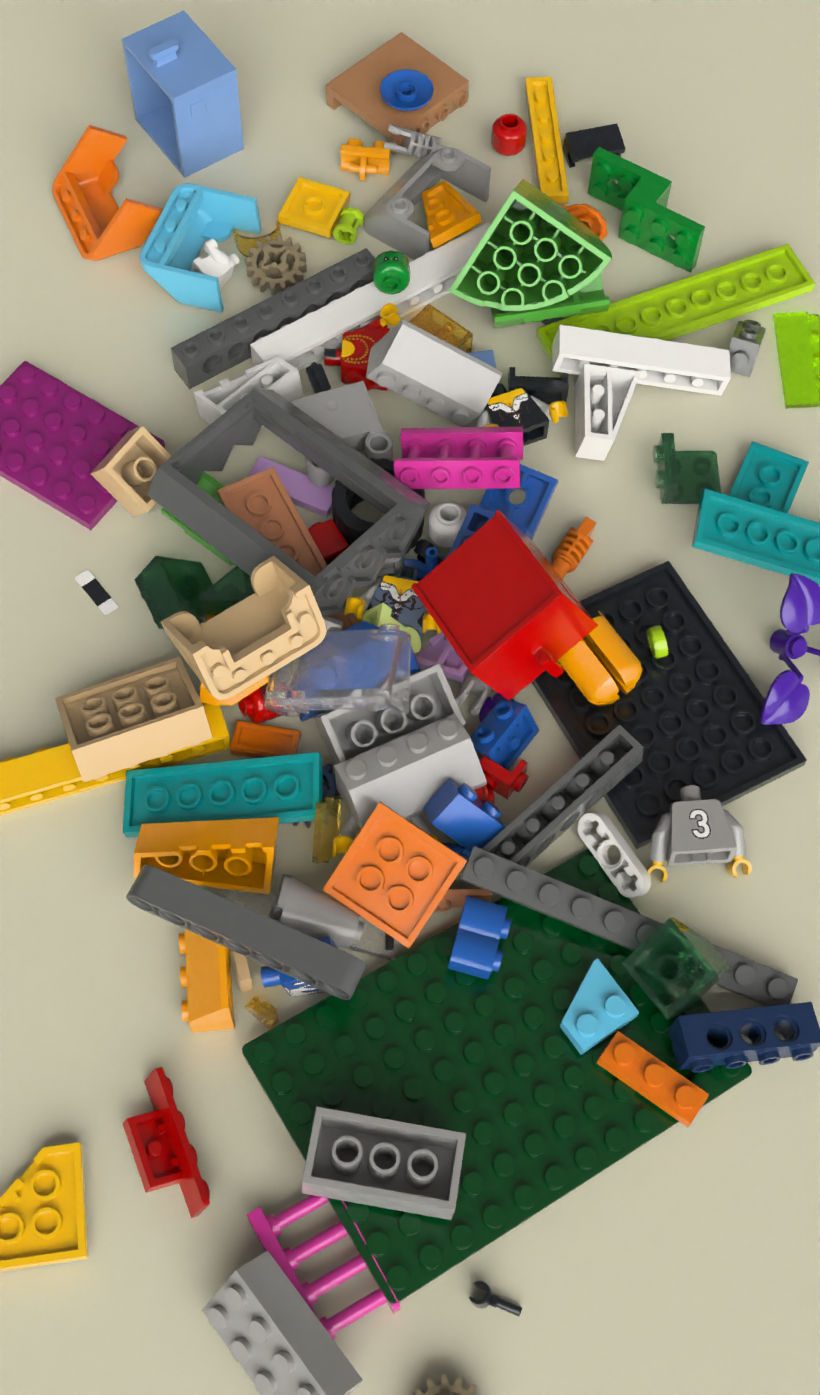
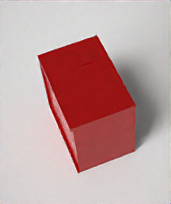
(504, 607)

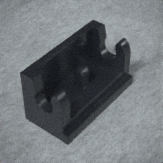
(585, 142)
(543, 388)

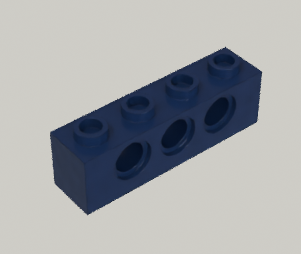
(794, 1021)

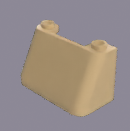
(253, 635)

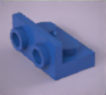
(505, 732)

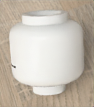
(445, 523)

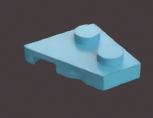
(597, 1009)

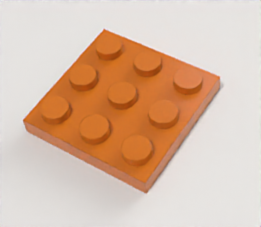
(394, 874)

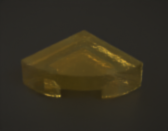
(263, 1012)

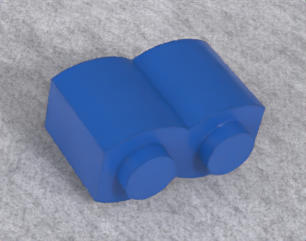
(478, 938)

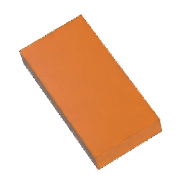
(263, 740)

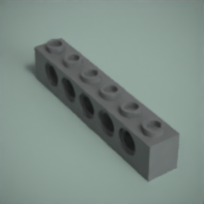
(568, 798)

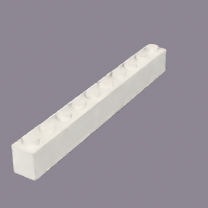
(324, 328)

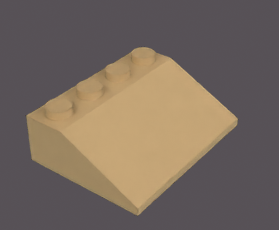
(133, 719)

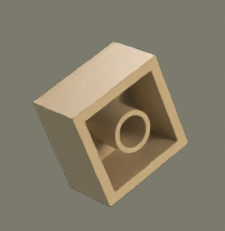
(130, 469)

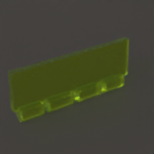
(799, 357)

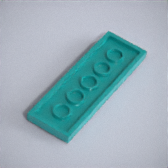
(757, 535)
(225, 791)

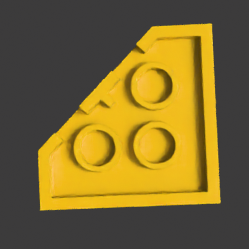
(45, 1211)

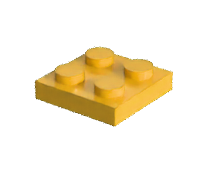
(314, 207)

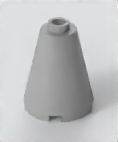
(314, 913)

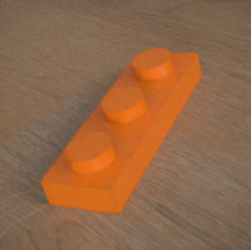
(653, 1079)

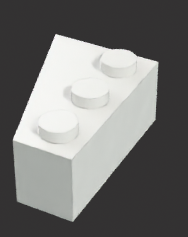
(273, 375)
(600, 407)

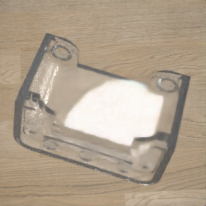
(346, 673)

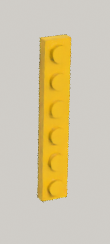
(546, 138)

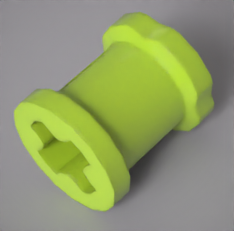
(348, 226)

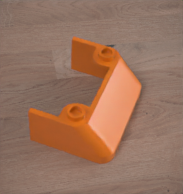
(86, 200)

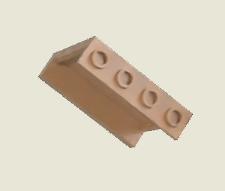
(360, 88)

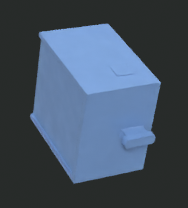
(184, 93)

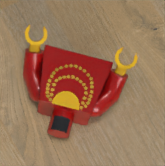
(356, 348)

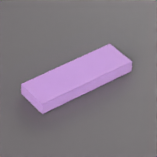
(299, 487)

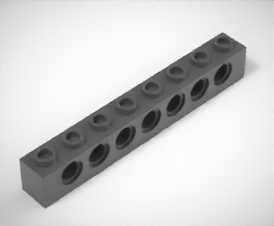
(230, 340)

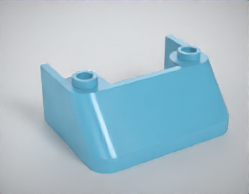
(185, 223)

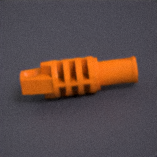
(573, 548)

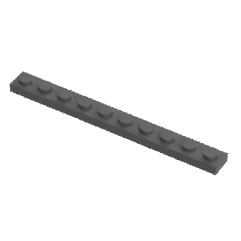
(611, 921)

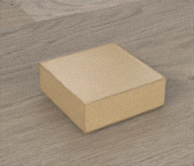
(242, 971)

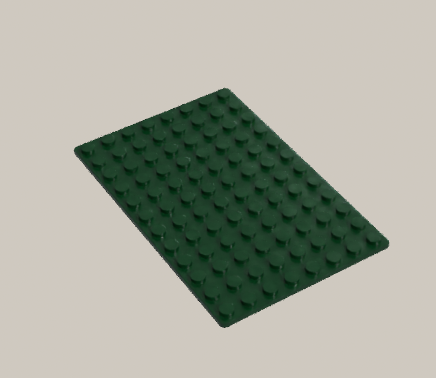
(479, 1063)

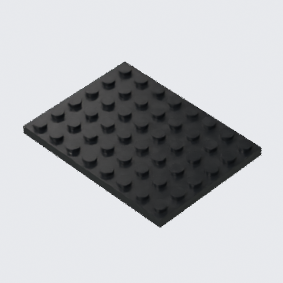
(688, 709)

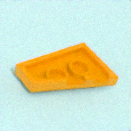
(447, 213)

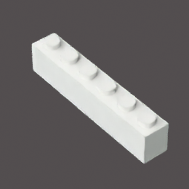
(659, 361)

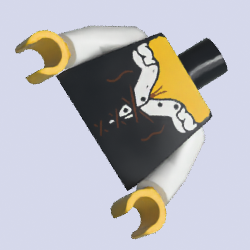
(521, 410)

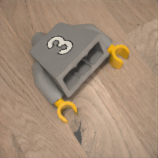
(697, 834)

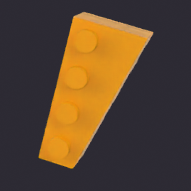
(212, 853)

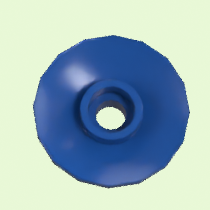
(406, 90)

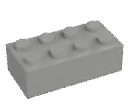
(359, 730)
(384, 1163)
(278, 1334)

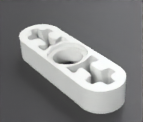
(619, 879)

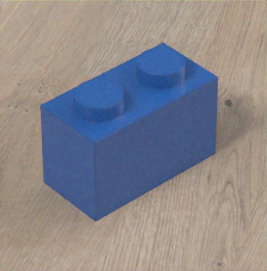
(464, 816)

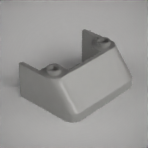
(391, 214)

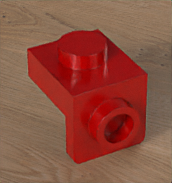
(502, 780)

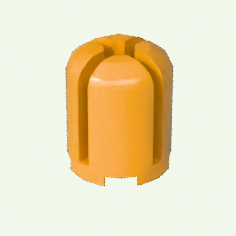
(602, 664)

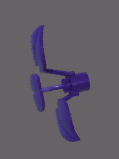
(800, 607)

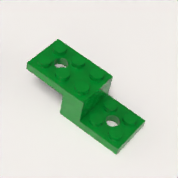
(644, 203)

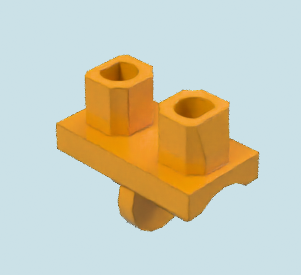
(365, 159)

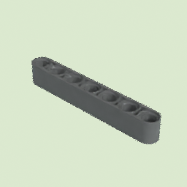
(246, 932)

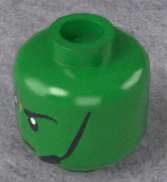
(391, 269)

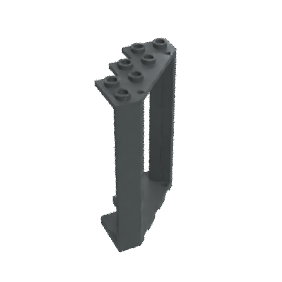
(177, 491)

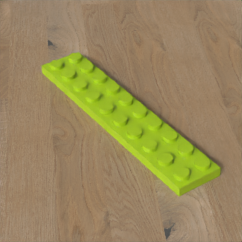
(698, 299)

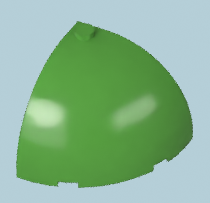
(531, 255)

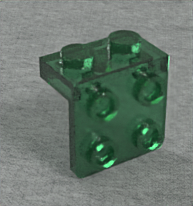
(684, 473)

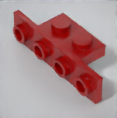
(163, 1147)

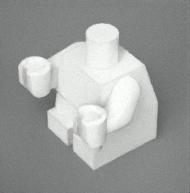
(216, 264)

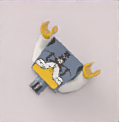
(400, 597)

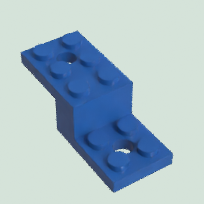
(525, 516)

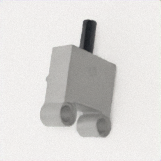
(347, 414)

